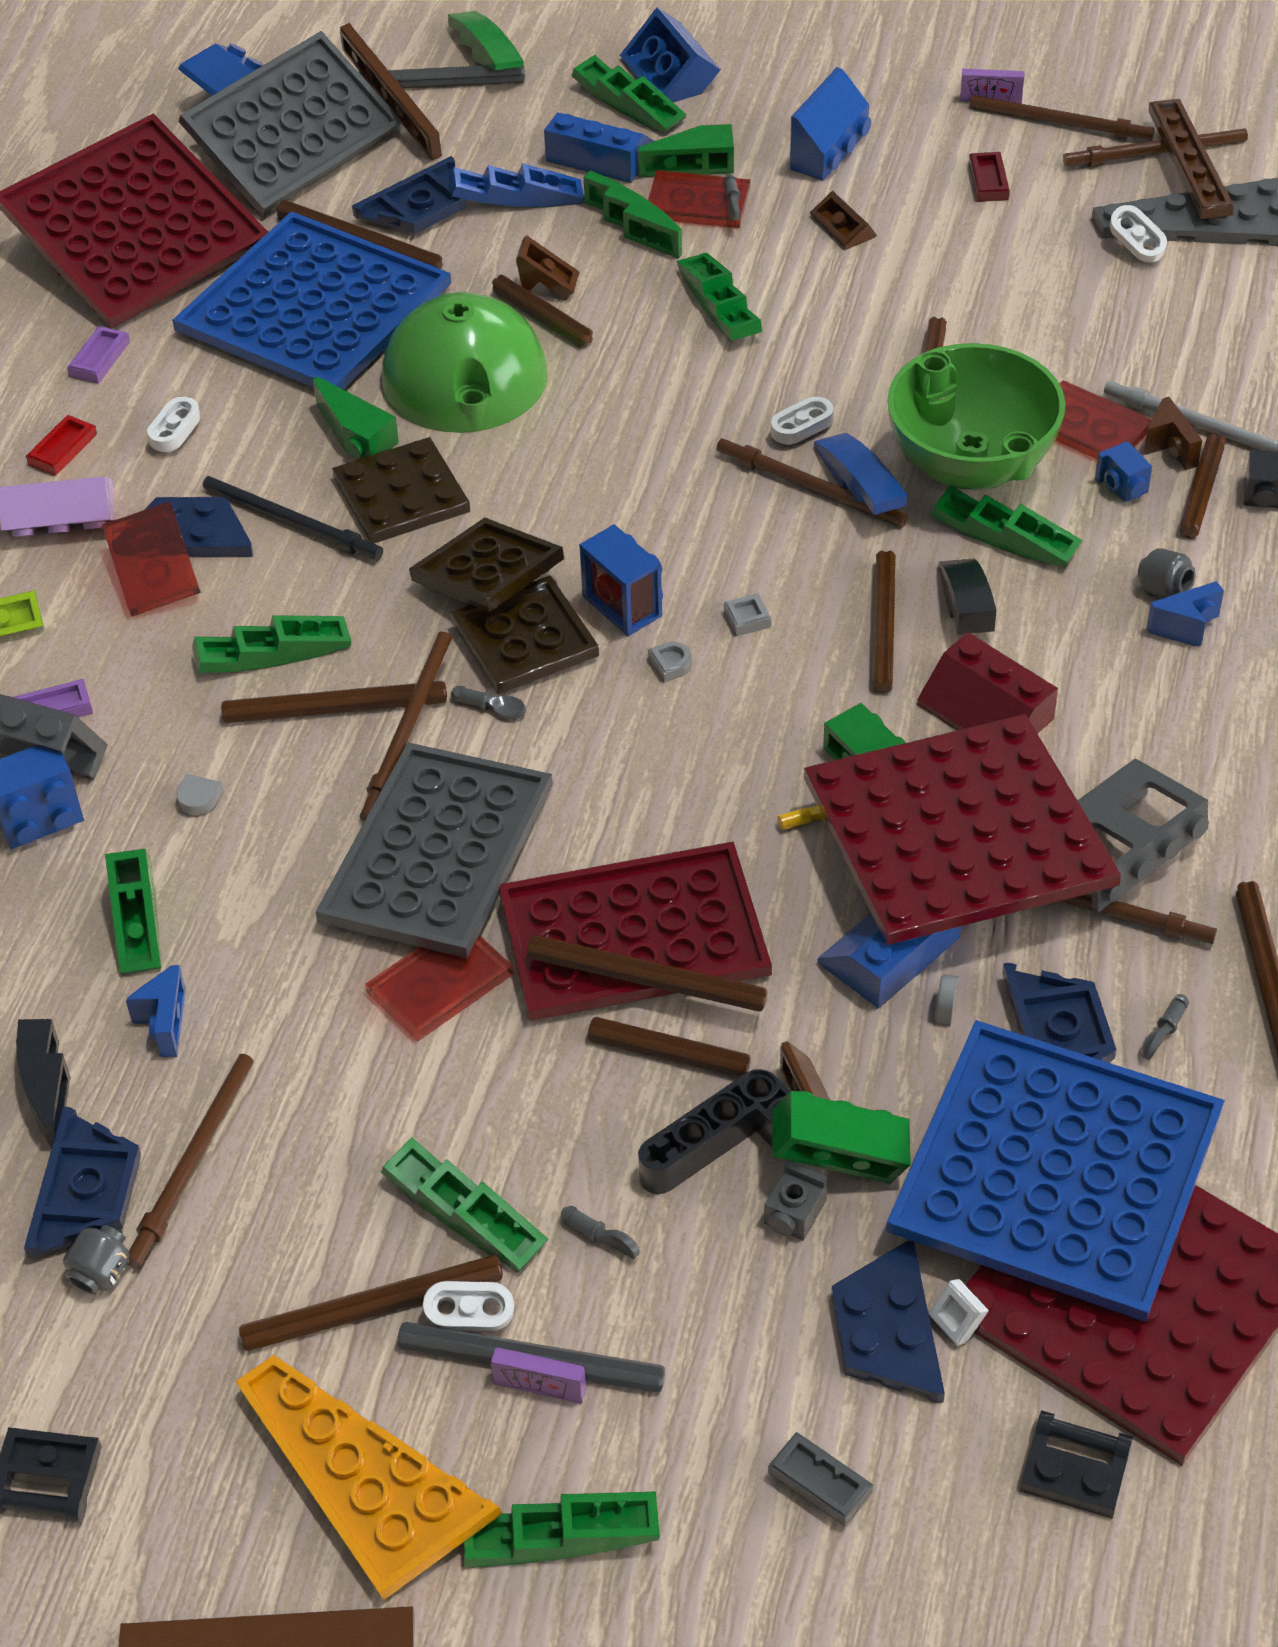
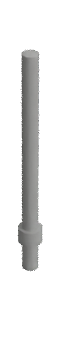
(1140, 398)

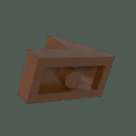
(540, 265)
(1173, 431)

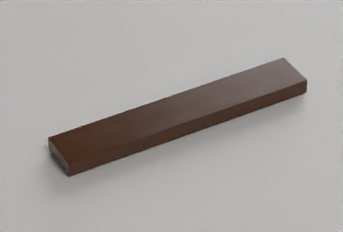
(390, 91)
(1190, 159)
(311, 1629)

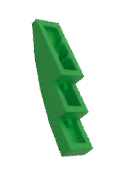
(486, 39)
(631, 97)
(638, 216)
(718, 296)
(999, 526)
(281, 643)
(463, 1206)
(565, 1529)

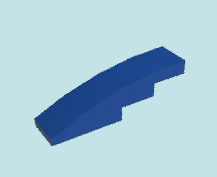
(526, 188)
(861, 473)

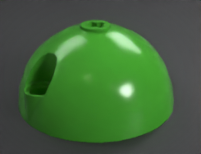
(457, 343)
(991, 425)

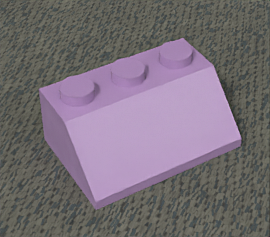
(56, 505)

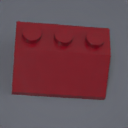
(982, 685)

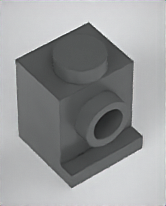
(796, 1200)

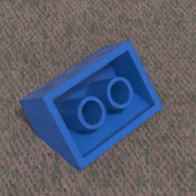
(669, 58)
(218, 67)
(828, 126)
(593, 146)
(879, 969)

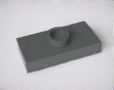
(820, 1478)

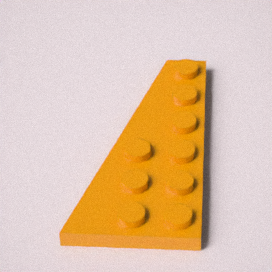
(373, 1488)

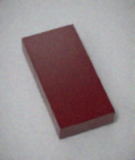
(989, 176)

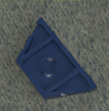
(414, 201)
(209, 526)
(1060, 1012)
(83, 1184)
(887, 1324)

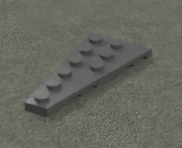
(1175, 215)

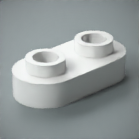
(1142, 233)
(802, 420)
(173, 424)
(469, 1302)

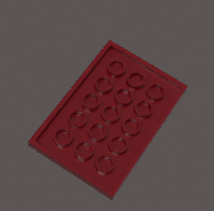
(663, 909)

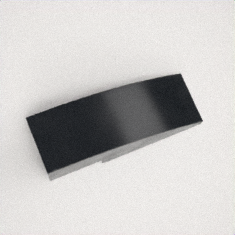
(968, 596)
(42, 1073)

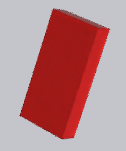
(61, 445)

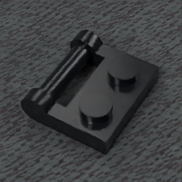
(48, 1460)
(1072, 1477)

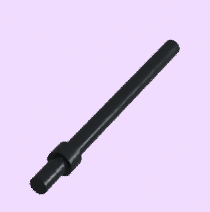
(346, 539)

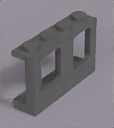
(31, 724)
(1149, 845)

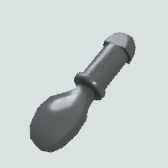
(732, 196)
(504, 706)
(1167, 1025)
(596, 1231)

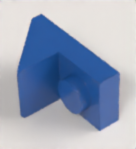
(1185, 614)
(161, 1005)

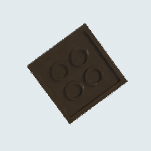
(401, 490)
(486, 564)
(525, 636)

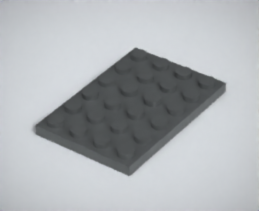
(290, 122)
(435, 850)

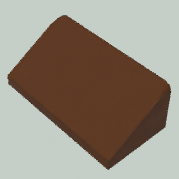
(842, 221)
(799, 1071)

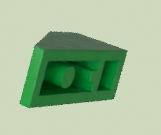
(693, 151)
(356, 423)
(134, 910)

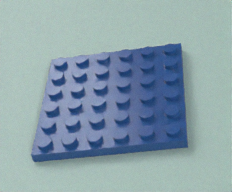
(310, 302)
(1057, 1169)

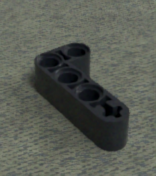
(670, 1160)

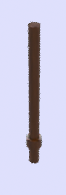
(1121, 128)
(1097, 154)
(752, 457)
(408, 720)
(1174, 924)
(154, 1223)

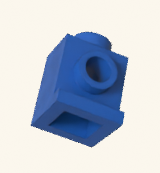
(1124, 471)

